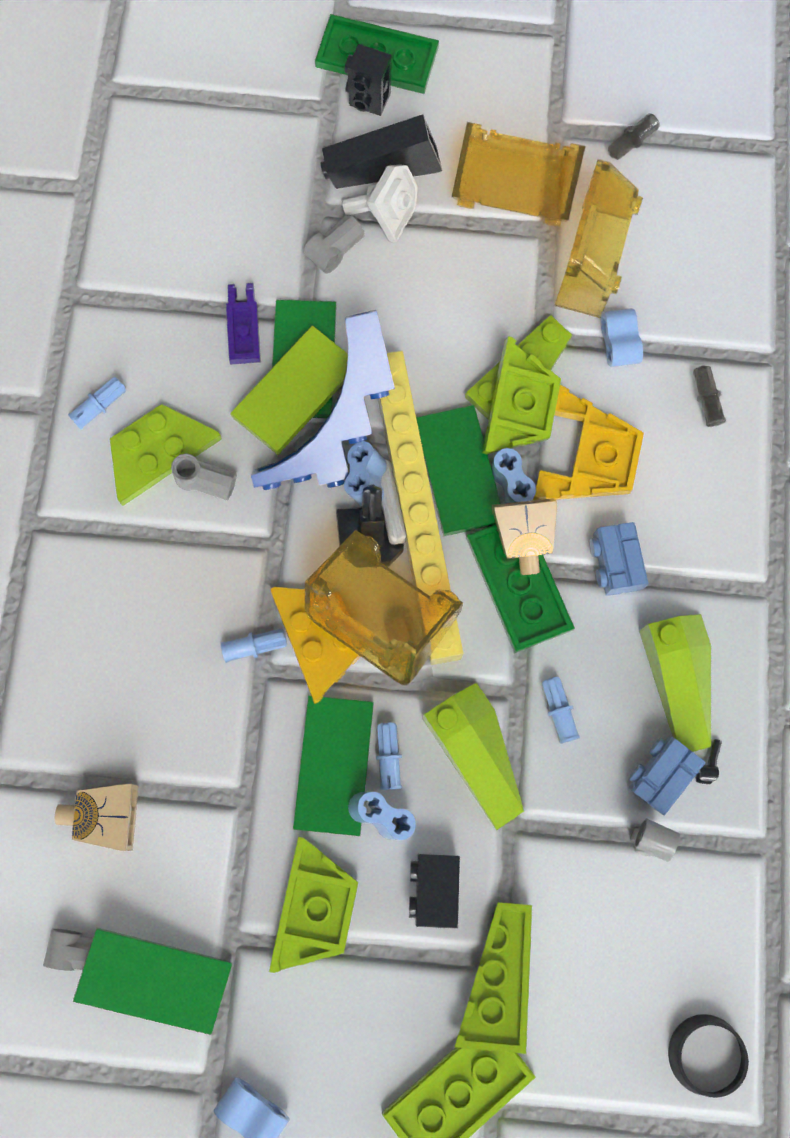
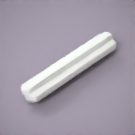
(391, 508)

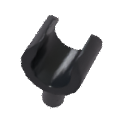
(710, 772)

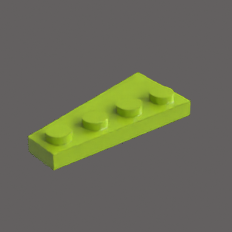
(544, 342)
(499, 997)

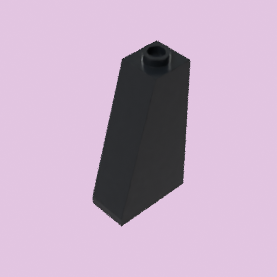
(368, 155)

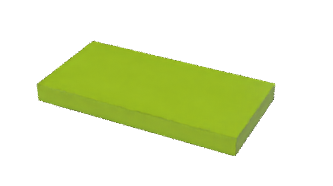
(293, 390)
(458, 1094)

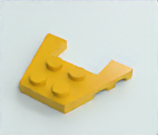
(604, 455)

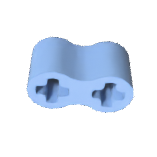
(621, 337)
(365, 469)
(514, 478)
(382, 815)
(250, 1112)

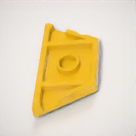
(317, 652)

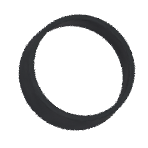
(675, 1053)

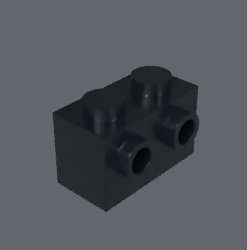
(368, 79)
(436, 891)

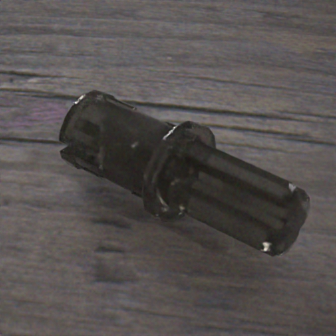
(633, 136)
(709, 396)

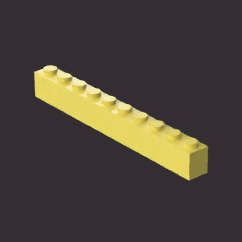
(415, 498)

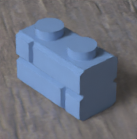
(619, 559)
(665, 774)

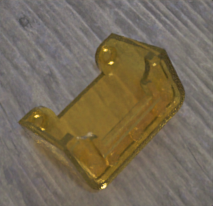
(517, 174)
(378, 609)

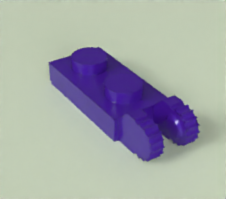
(243, 327)

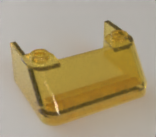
(599, 241)

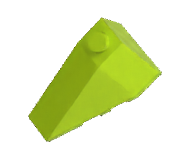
(682, 673)
(475, 746)

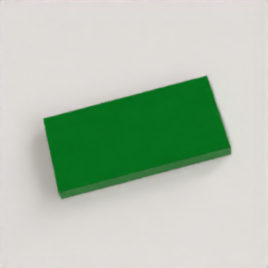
(411, 53)
(293, 320)
(458, 470)
(525, 603)
(333, 764)
(152, 981)

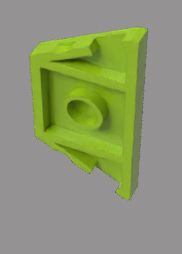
(521, 401)
(149, 445)
(314, 910)

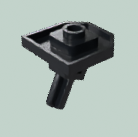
(369, 522)

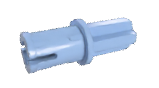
(97, 402)
(253, 645)
(560, 710)
(389, 756)

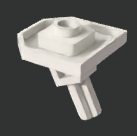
(389, 201)

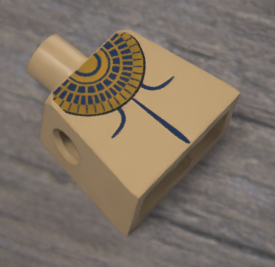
(526, 531)
(102, 816)

